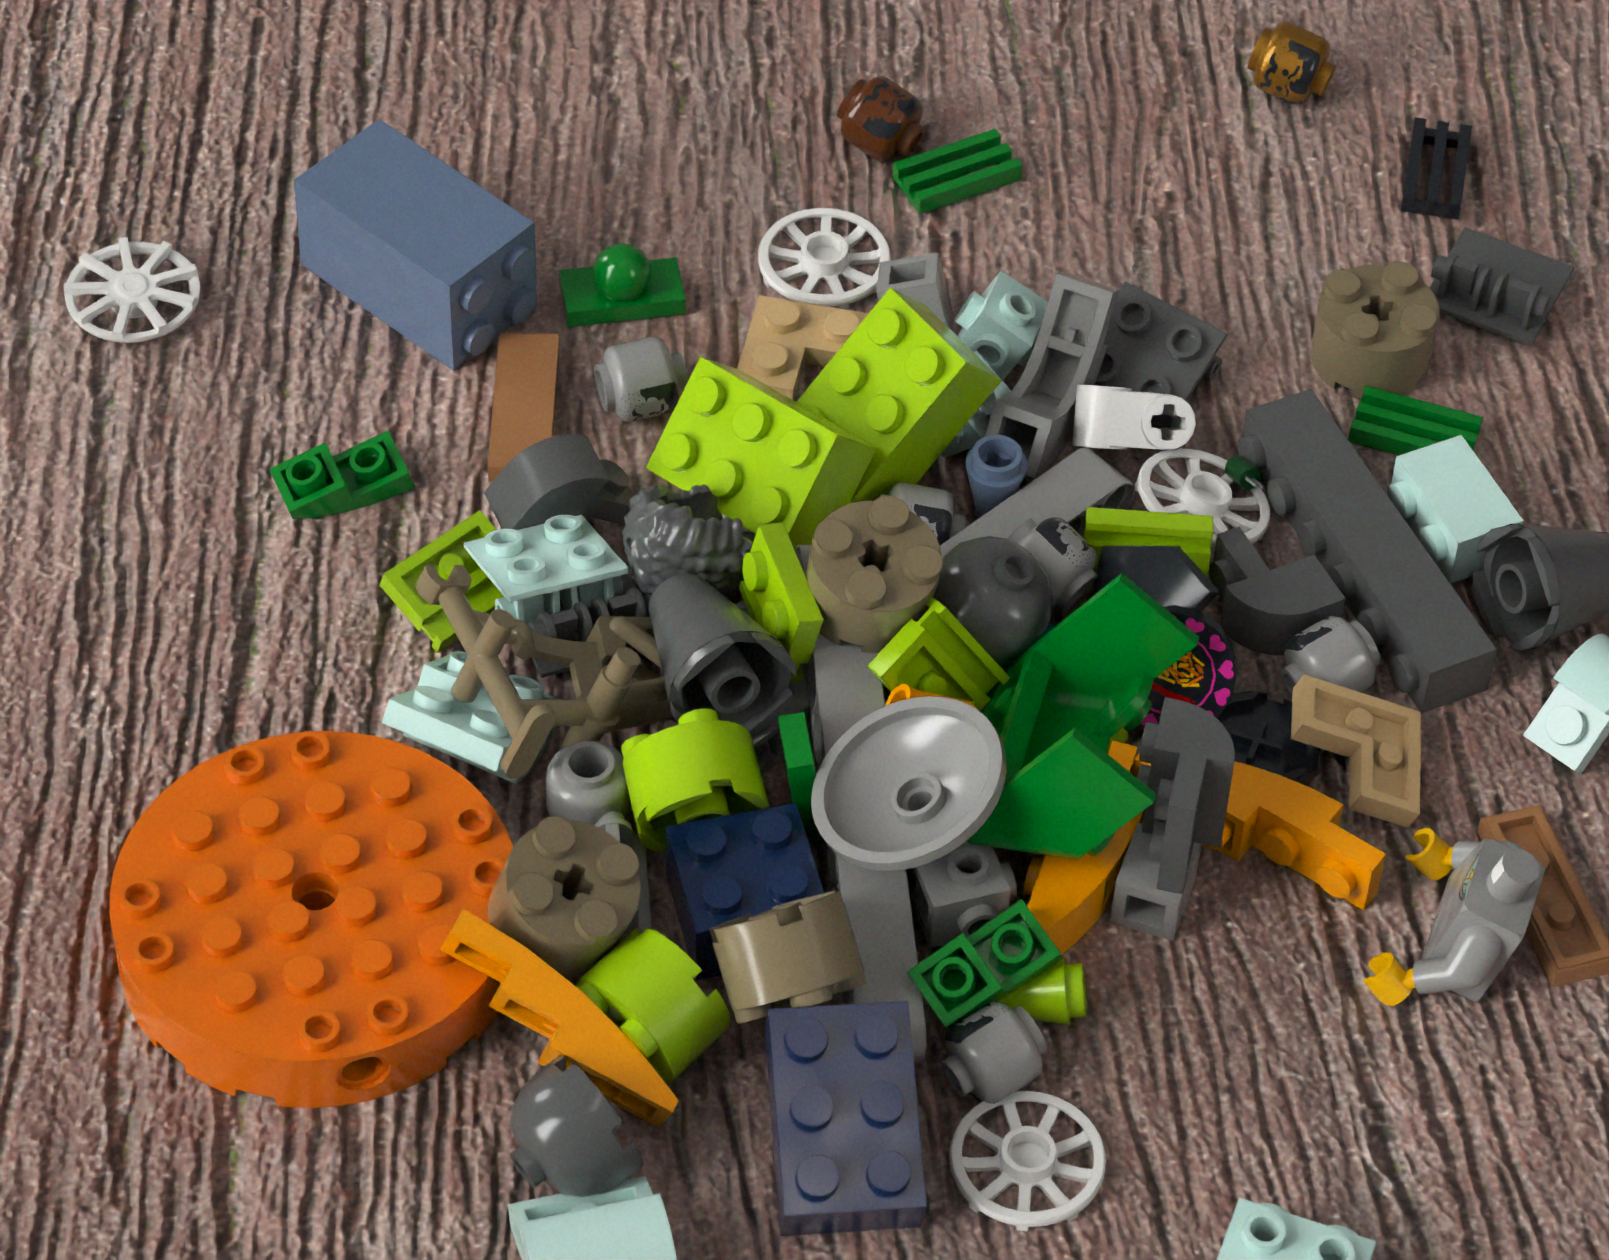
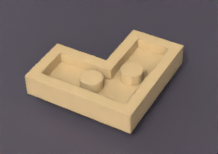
(793, 334)
(1376, 737)

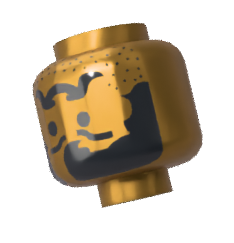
(1291, 63)

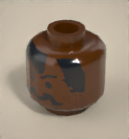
(881, 119)

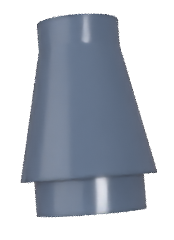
(994, 471)

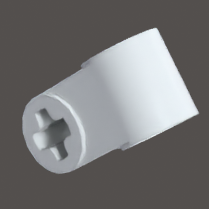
(1122, 419)

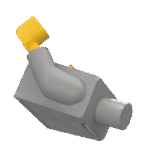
(1476, 922)

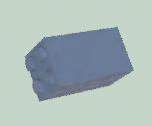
(416, 244)

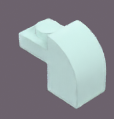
(1577, 711)

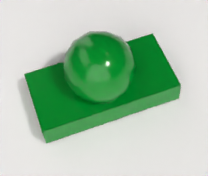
(621, 288)

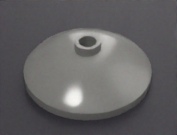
(909, 783)

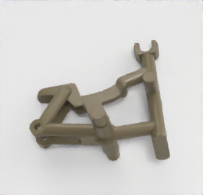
(606, 672)

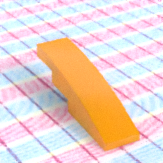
(560, 1011)

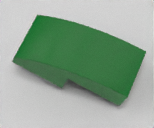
(328, 485)
(985, 964)

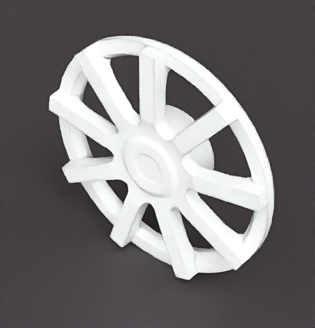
(822, 257)
(132, 290)
(1201, 493)
(1028, 1160)

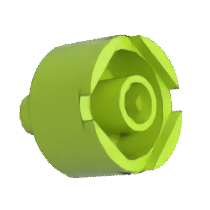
(691, 774)
(655, 1002)

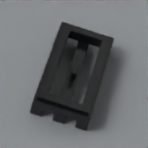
(1440, 139)

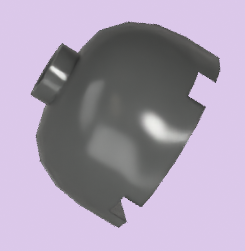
(997, 595)
(569, 1134)

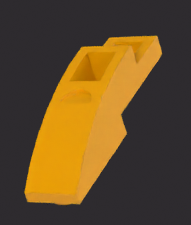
(1297, 831)
(1075, 892)

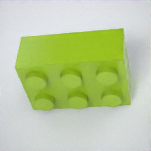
(902, 388)
(758, 452)

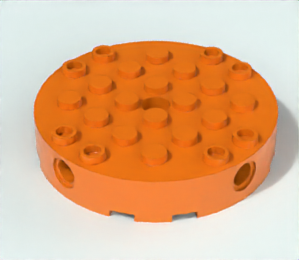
(295, 915)

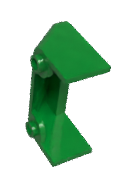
(1058, 719)

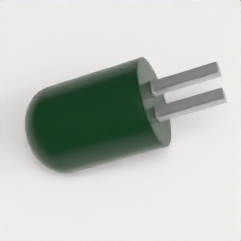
(1243, 473)

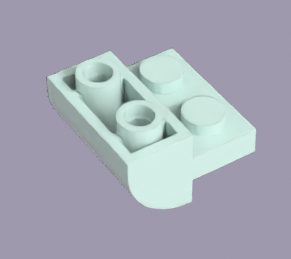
(459, 729)
(604, 1226)

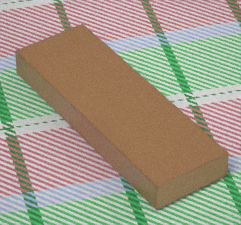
(522, 395)
(1563, 920)

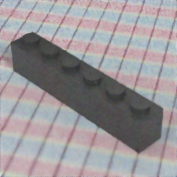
(1368, 551)

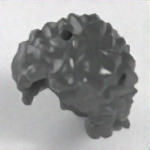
(683, 535)

